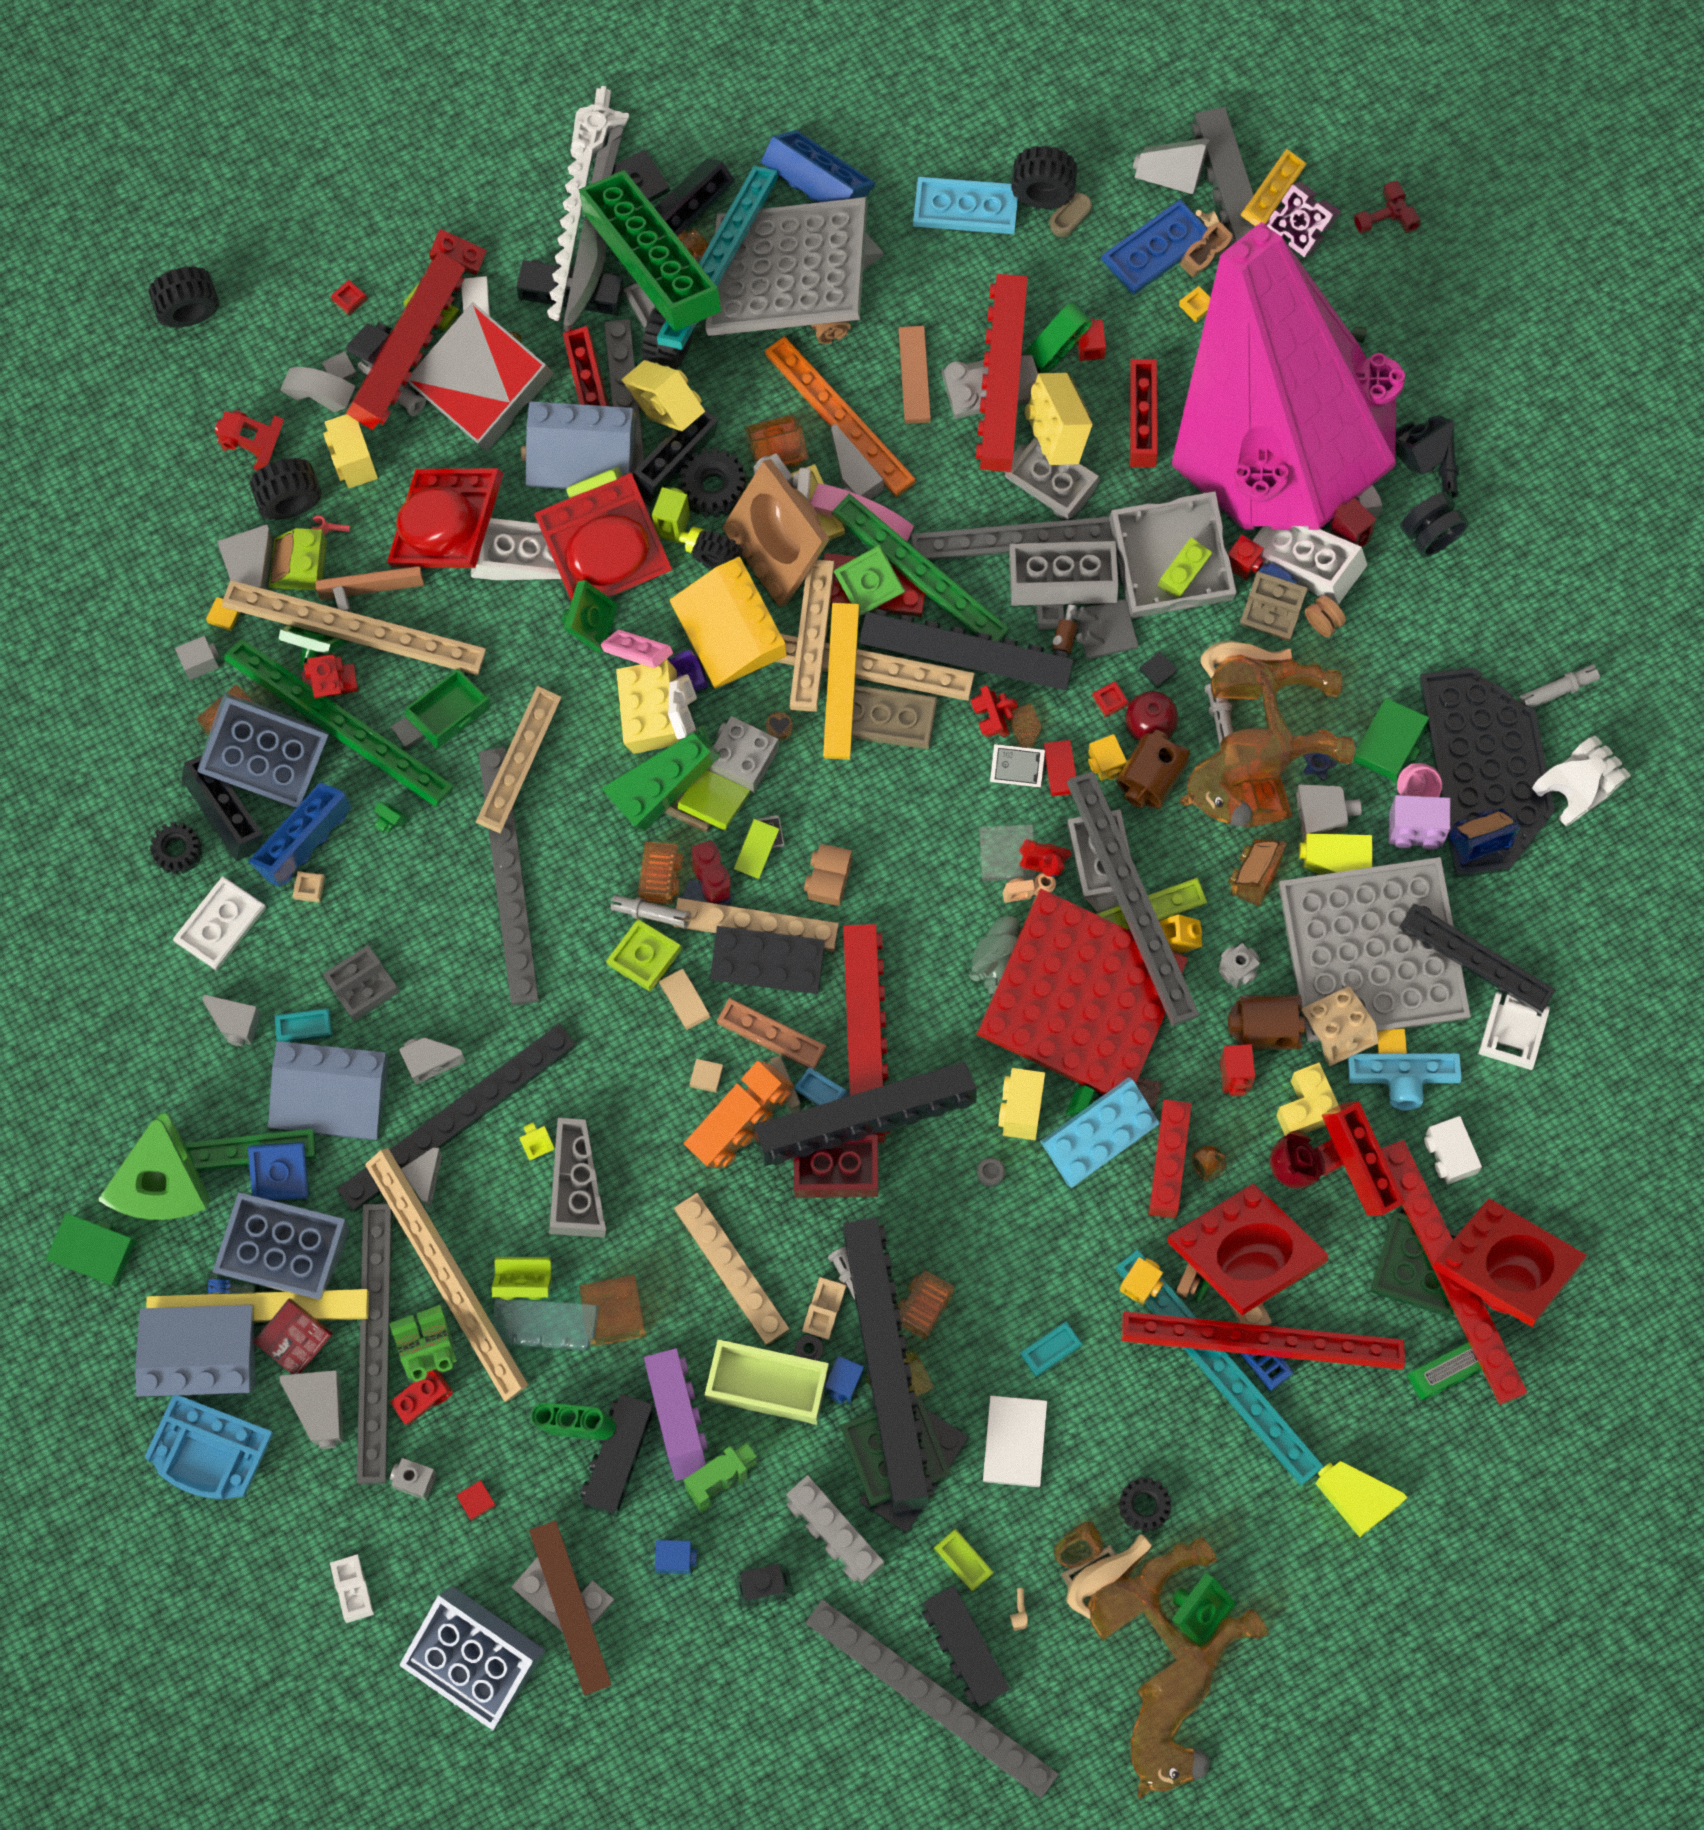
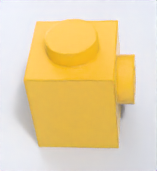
(1106, 758)
(1182, 933)
(1142, 1281)

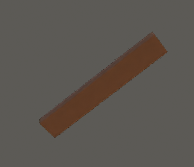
(570, 1608)

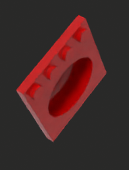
(445, 518)
(604, 538)
(1247, 1249)
(1510, 1262)

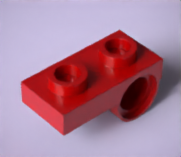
(458, 249)
(421, 1396)

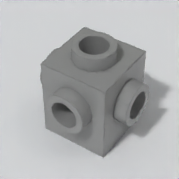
(1236, 973)

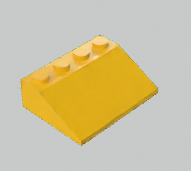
(728, 623)

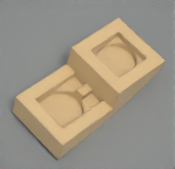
(684, 999)
(824, 1308)

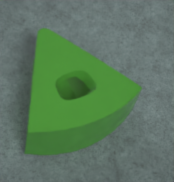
(157, 1177)

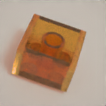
(618, 1310)

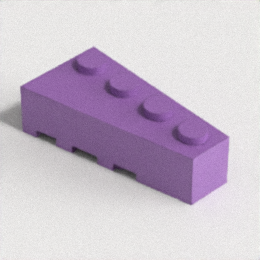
(675, 1412)

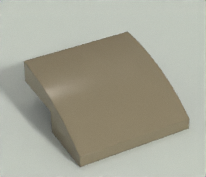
(1273, 606)

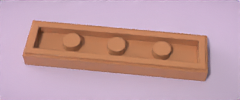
(914, 374)
(371, 582)
(771, 1034)

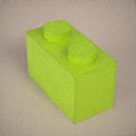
(671, 514)
(1184, 568)

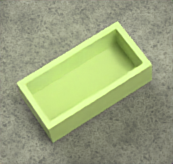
(767, 1382)

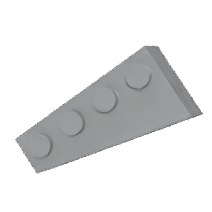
(575, 1193)

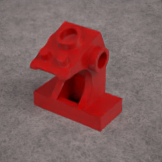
(264, 441)
(329, 676)

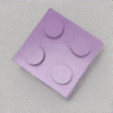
(1419, 821)

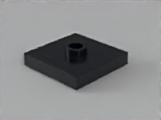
(644, 174)

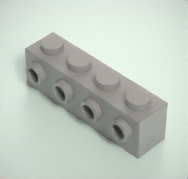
(835, 1530)

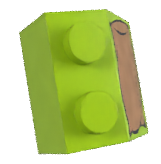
(298, 559)

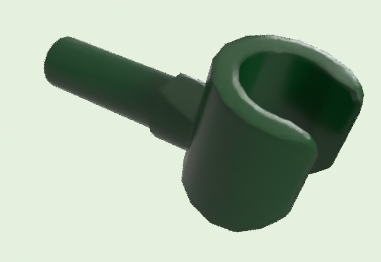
(1359, 333)

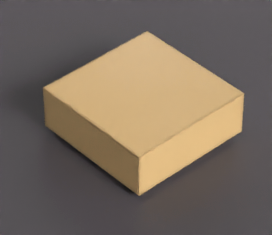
(308, 886)
(706, 1075)

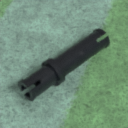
(1449, 470)

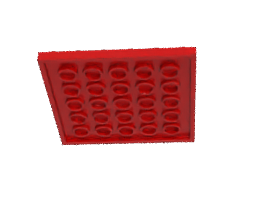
(1076, 997)

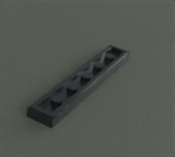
(1477, 958)

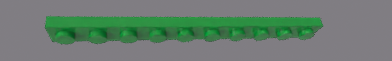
(339, 723)

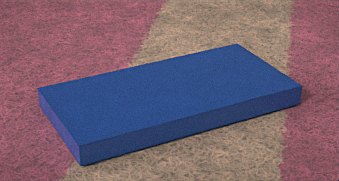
(1154, 247)

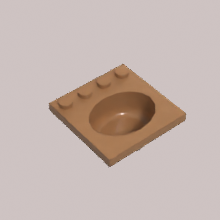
(776, 532)

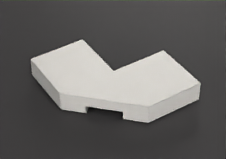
(680, 695)

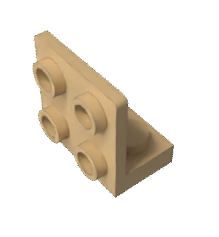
(1341, 1025)

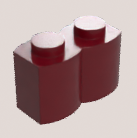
(710, 871)

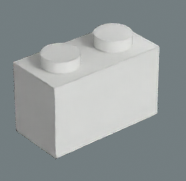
(1452, 1150)

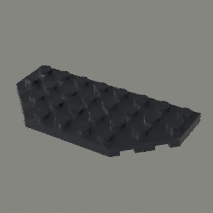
(1486, 759)

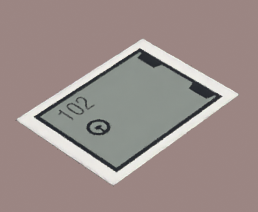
(1017, 765)

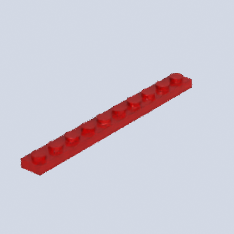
(1466, 1304)
(1263, 1340)

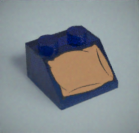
(1483, 835)

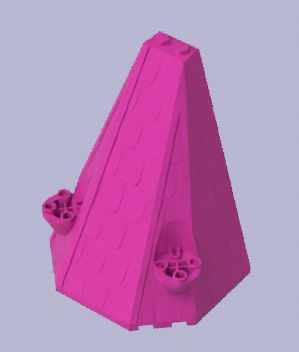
(1282, 397)

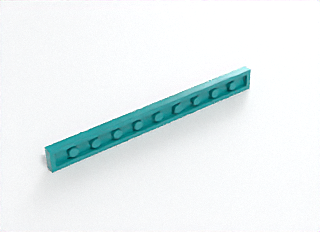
(727, 240)
(1238, 1389)

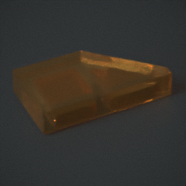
(1025, 726)

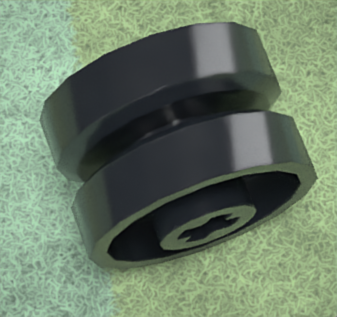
(1434, 524)

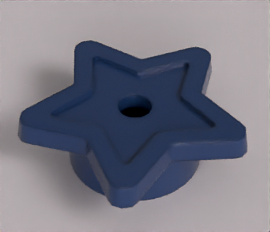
(1312, 768)

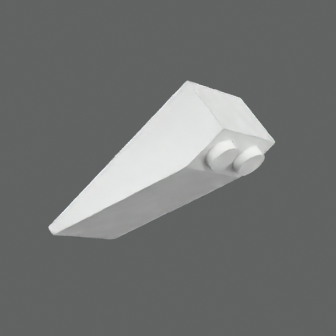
(514, 553)
(1314, 559)

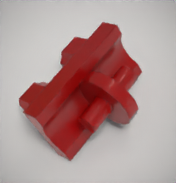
(989, 702)
(1043, 857)

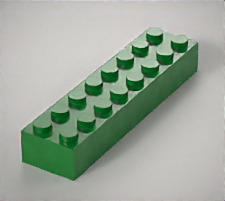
(650, 250)

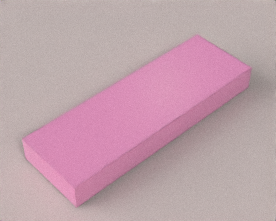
(636, 648)

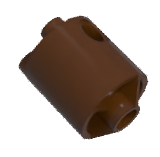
(1152, 770)
(1267, 1021)

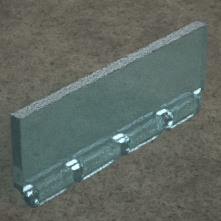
(545, 1323)

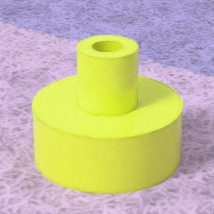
(690, 538)

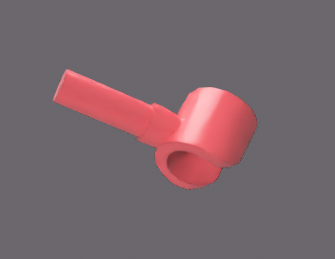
(326, 527)

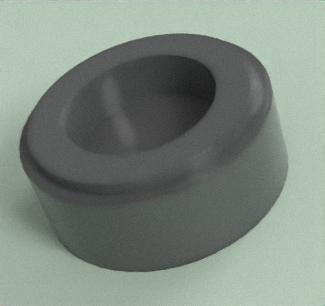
(990, 1172)

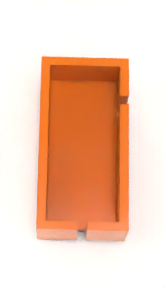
(734, 1117)

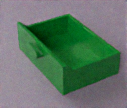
(447, 708)
(1392, 740)
(91, 1249)

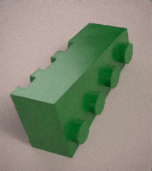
(658, 782)

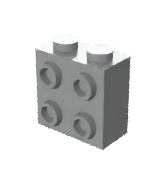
(744, 753)

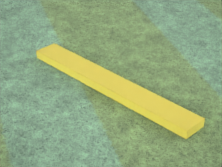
(332, 1306)

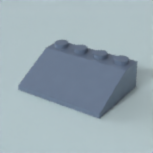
(577, 442)
(262, 750)
(328, 1090)
(281, 1246)
(195, 1350)
(471, 1657)

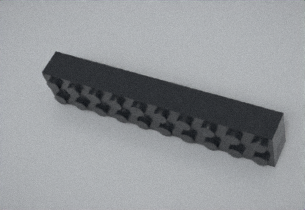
(885, 1365)

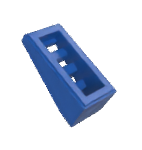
(1270, 1384)

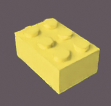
(664, 395)
(1058, 418)
(646, 706)

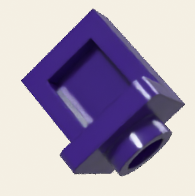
(688, 663)

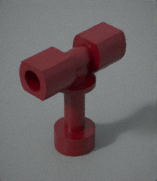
(1395, 209)

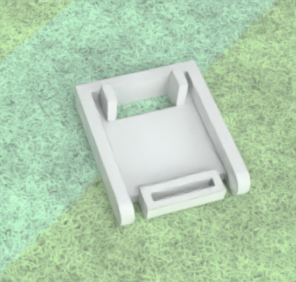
(1514, 1027)

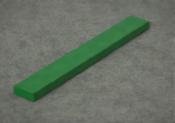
(918, 569)

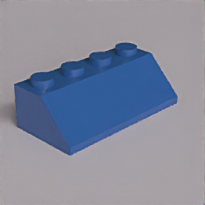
(814, 169)
(300, 834)

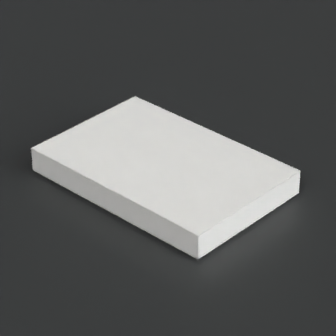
(219, 923)
(1015, 1441)

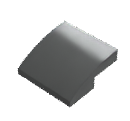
(361, 983)

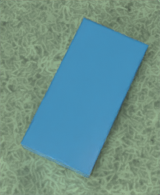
(819, 1088)

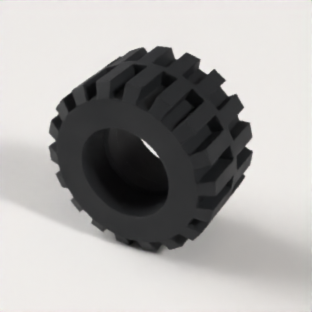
(1044, 177)
(183, 297)
(658, 353)
(285, 488)

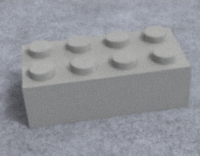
(1063, 573)

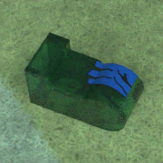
(226, 1285)

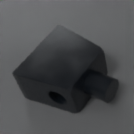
(763, 1585)

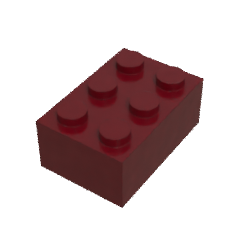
(839, 1171)

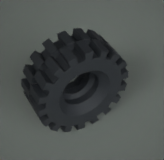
(713, 465)

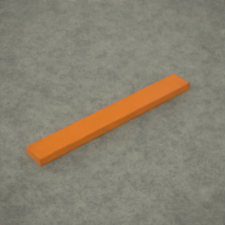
(836, 411)

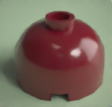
(1149, 713)
(1295, 1161)

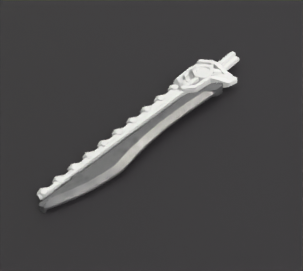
(589, 138)

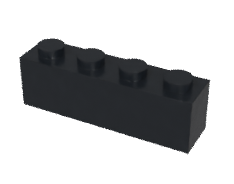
(695, 194)
(537, 282)
(671, 454)
(223, 811)
(618, 1456)
(966, 1647)

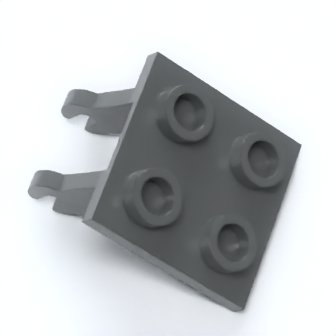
(1105, 629)

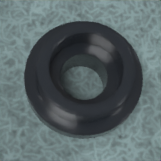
(809, 1340)

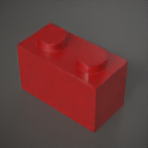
(1237, 1069)

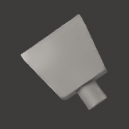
(1324, 809)

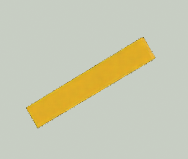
(841, 681)

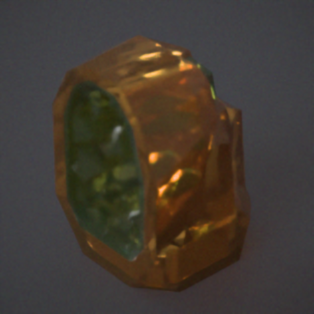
(1209, 1162)
(1079, 1546)

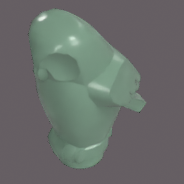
(994, 951)

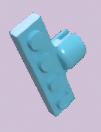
(1405, 1074)

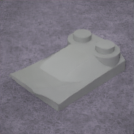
(964, 384)
(1058, 486)
(1092, 876)

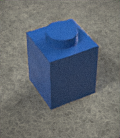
(844, 1380)
(675, 1557)

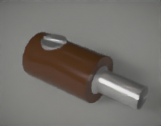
(1065, 633)

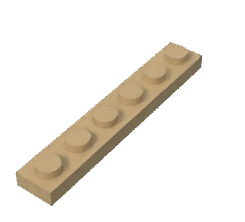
(812, 636)
(518, 759)
(708, 916)
(731, 1269)

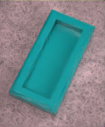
(303, 1025)
(1051, 1349)

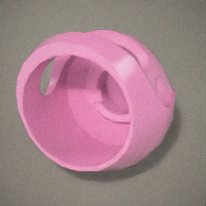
(1419, 781)

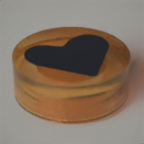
(779, 725)

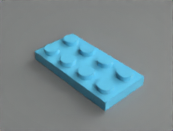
(965, 205)
(1100, 1132)

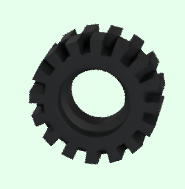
(715, 549)
(163, 838)
(1139, 1521)

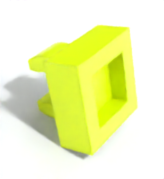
(536, 1141)

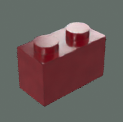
(1353, 523)

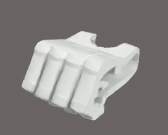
(1584, 779)

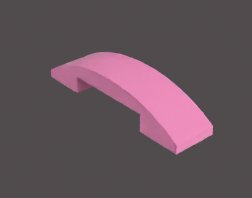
(827, 498)

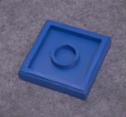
(278, 1171)

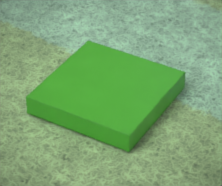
(869, 580)

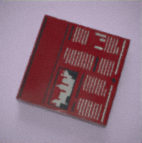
(293, 1337)

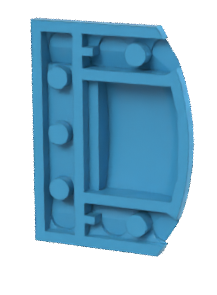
(207, 1450)

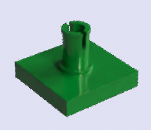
(589, 615)
(310, 641)
(1202, 1609)

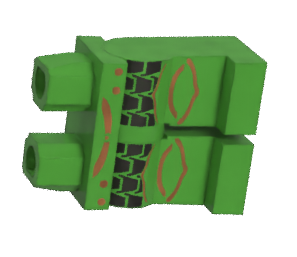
(426, 1353)
(719, 1475)

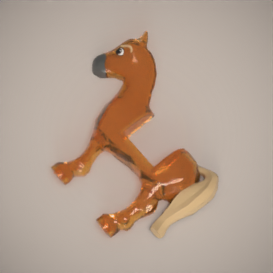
(1258, 753)
(1181, 1686)

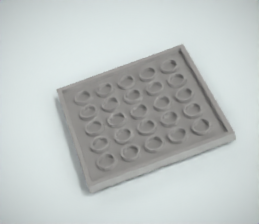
(795, 269)
(1349, 935)

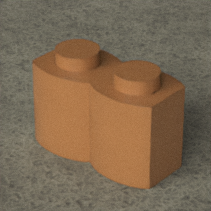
(1203, 251)
(829, 874)

